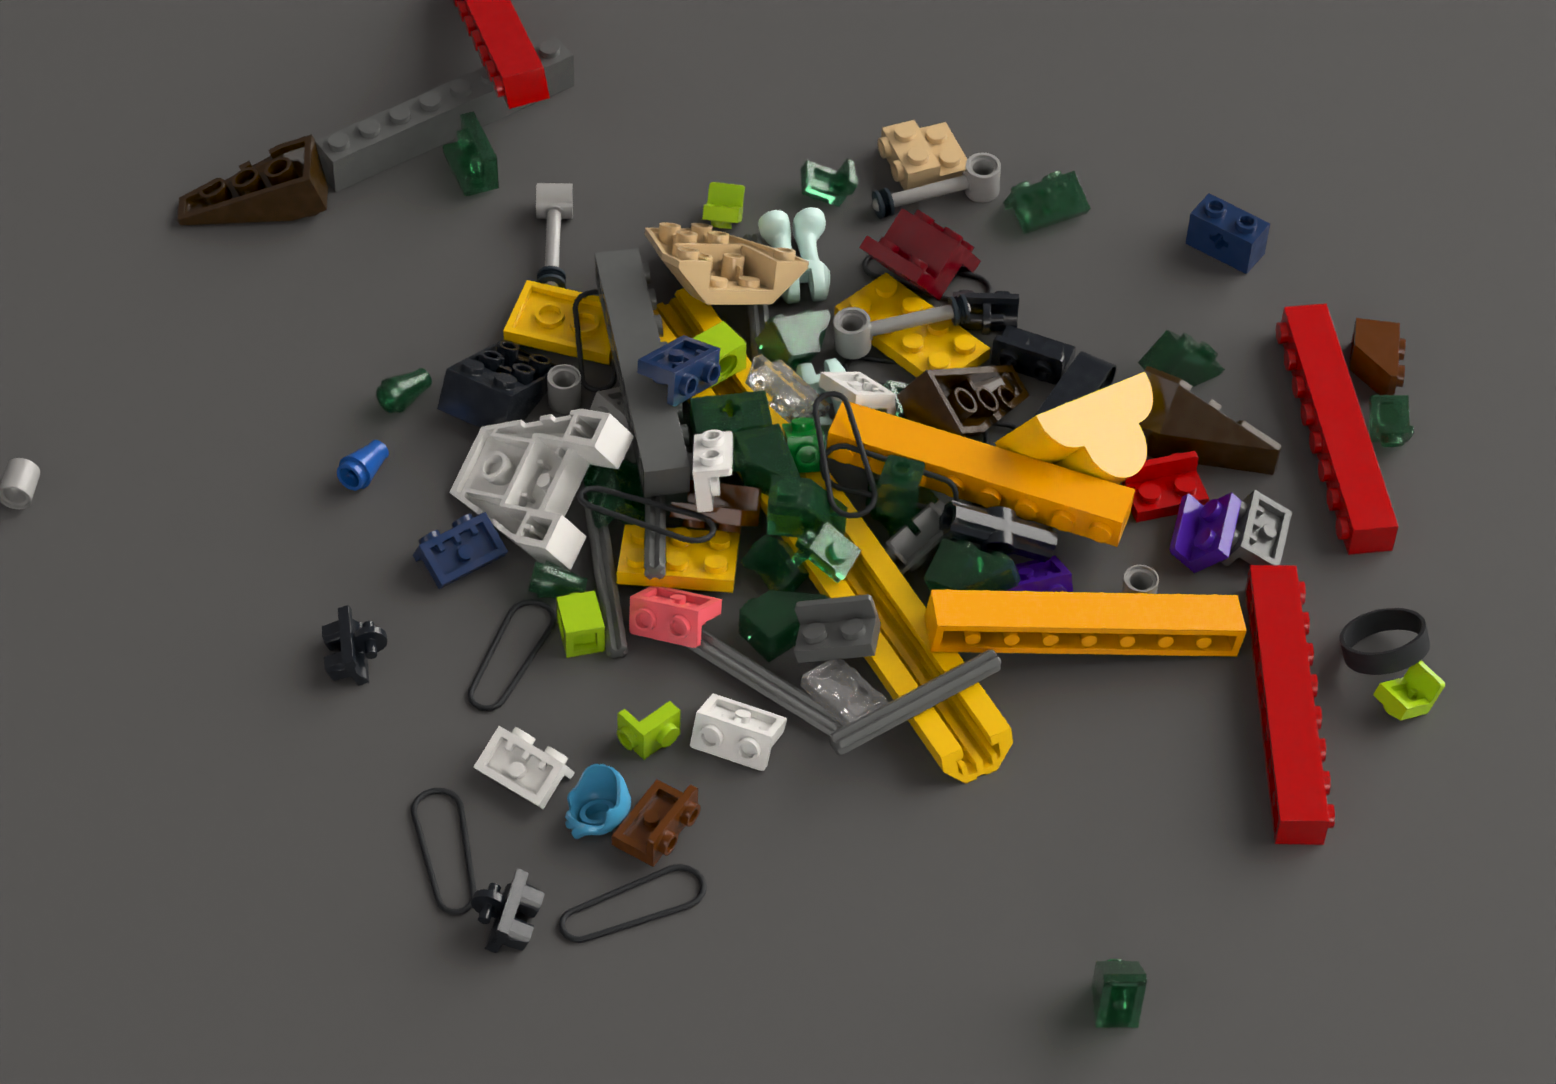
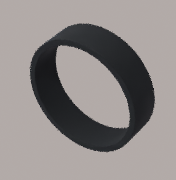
(1387, 661)

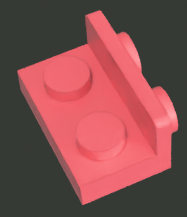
(671, 615)

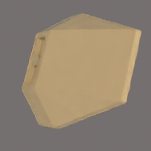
(723, 266)

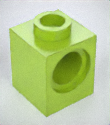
(731, 349)
(580, 623)

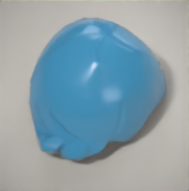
(597, 802)

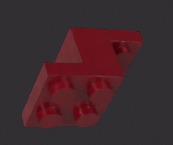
(922, 252)

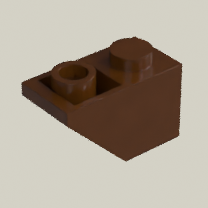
(1376, 355)

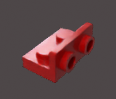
(1162, 485)

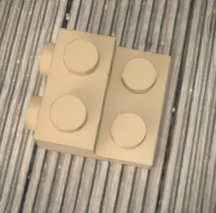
(921, 154)

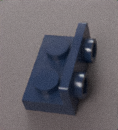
(684, 365)
(460, 550)

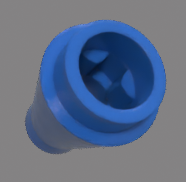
(360, 467)

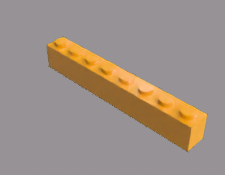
(990, 474)
(1084, 623)

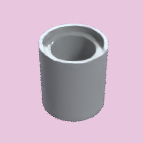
(564, 388)
(19, 483)
(1140, 580)

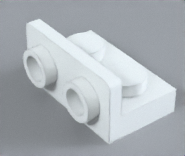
(859, 390)
(710, 461)
(736, 731)
(523, 767)

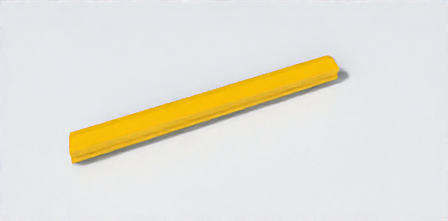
(961, 732)

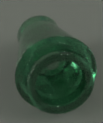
(402, 390)
(554, 581)

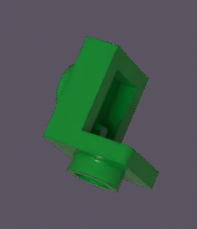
(803, 444)

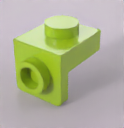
(724, 204)
(1411, 694)
(651, 733)

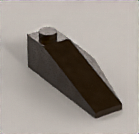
(275, 189)
(962, 398)
(1187, 423)

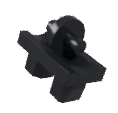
(990, 310)
(356, 643)
(516, 897)

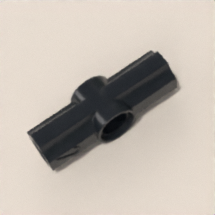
(998, 531)

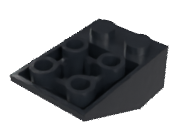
(495, 385)

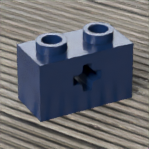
(1227, 233)

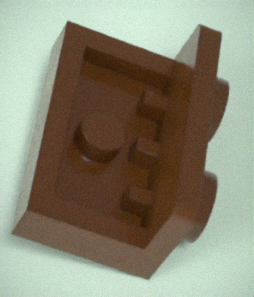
(731, 510)
(656, 822)

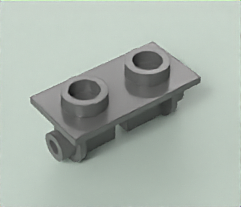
(913, 548)

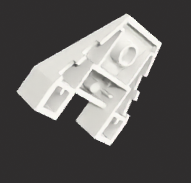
(531, 473)

